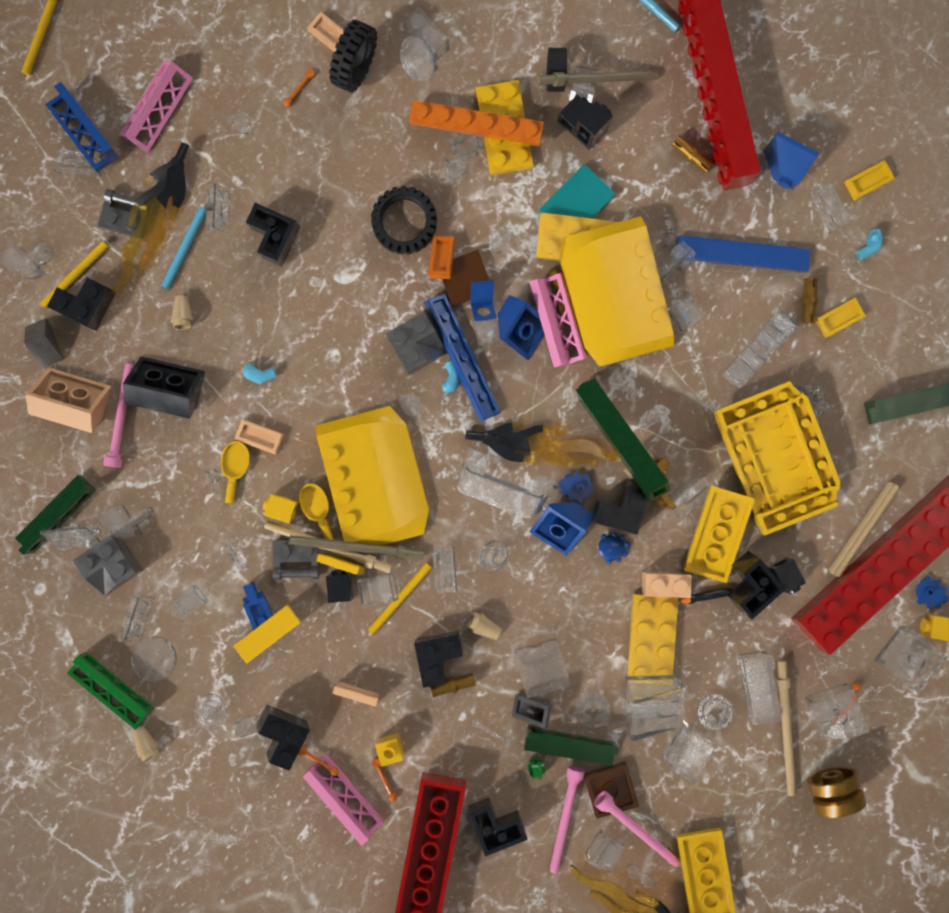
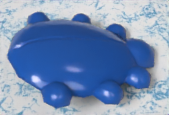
(576, 487)
(613, 547)
(931, 593)

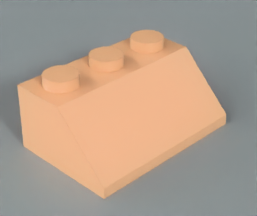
(68, 399)

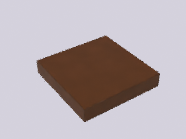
(465, 270)
(616, 782)

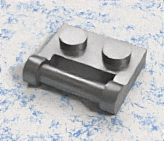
(116, 219)
(287, 552)

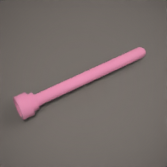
(114, 458)
(574, 776)
(605, 802)

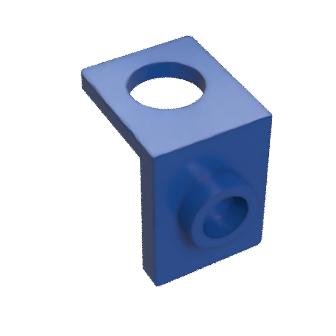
(482, 297)

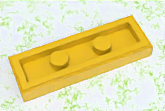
(267, 634)

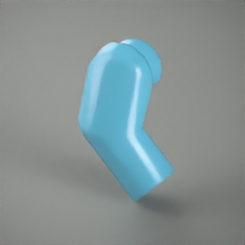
(872, 246)
(258, 376)
(453, 379)

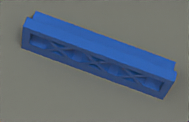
(79, 114)

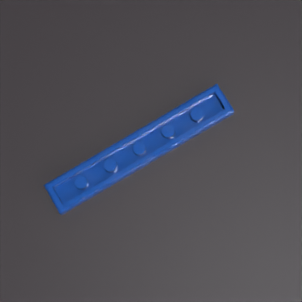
(748, 254)
(462, 357)

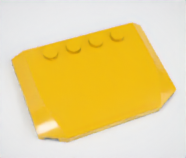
(616, 292)
(779, 456)
(373, 477)

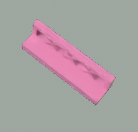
(148, 101)
(550, 320)
(340, 807)

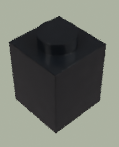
(788, 575)
(339, 586)

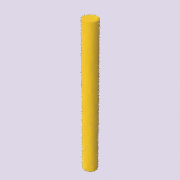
(39, 37)
(77, 271)
(403, 594)

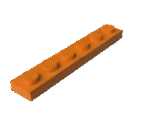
(476, 123)

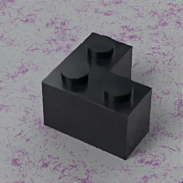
(585, 120)
(278, 233)
(87, 307)
(626, 515)
(757, 589)
(432, 652)
(287, 735)
(496, 832)

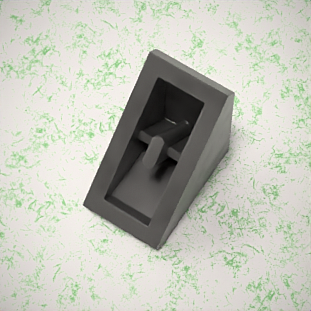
(42, 343)
(532, 710)

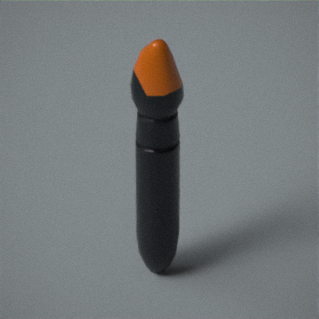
(708, 595)

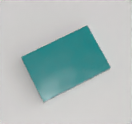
(580, 196)

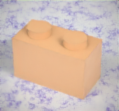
(666, 584)

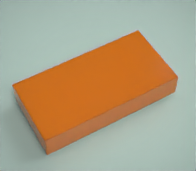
(441, 257)

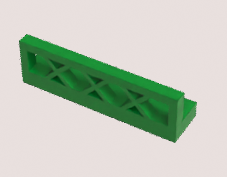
(113, 687)

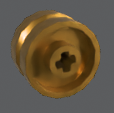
(836, 792)

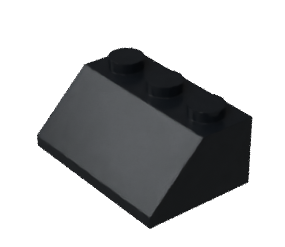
(163, 387)

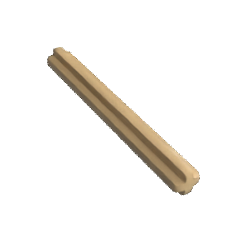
(864, 529)

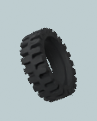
(353, 55)
(389, 198)

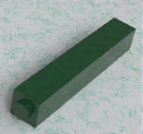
(623, 440)

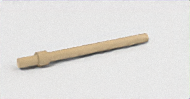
(369, 561)
(784, 686)

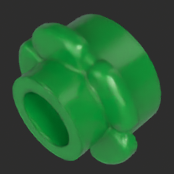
(536, 768)

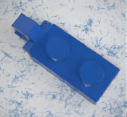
(256, 605)

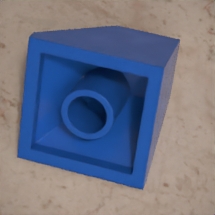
(788, 160)
(520, 326)
(562, 525)

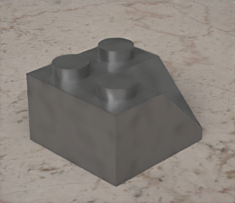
(416, 343)
(108, 564)

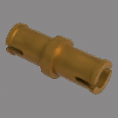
(692, 154)
(809, 300)
(453, 685)

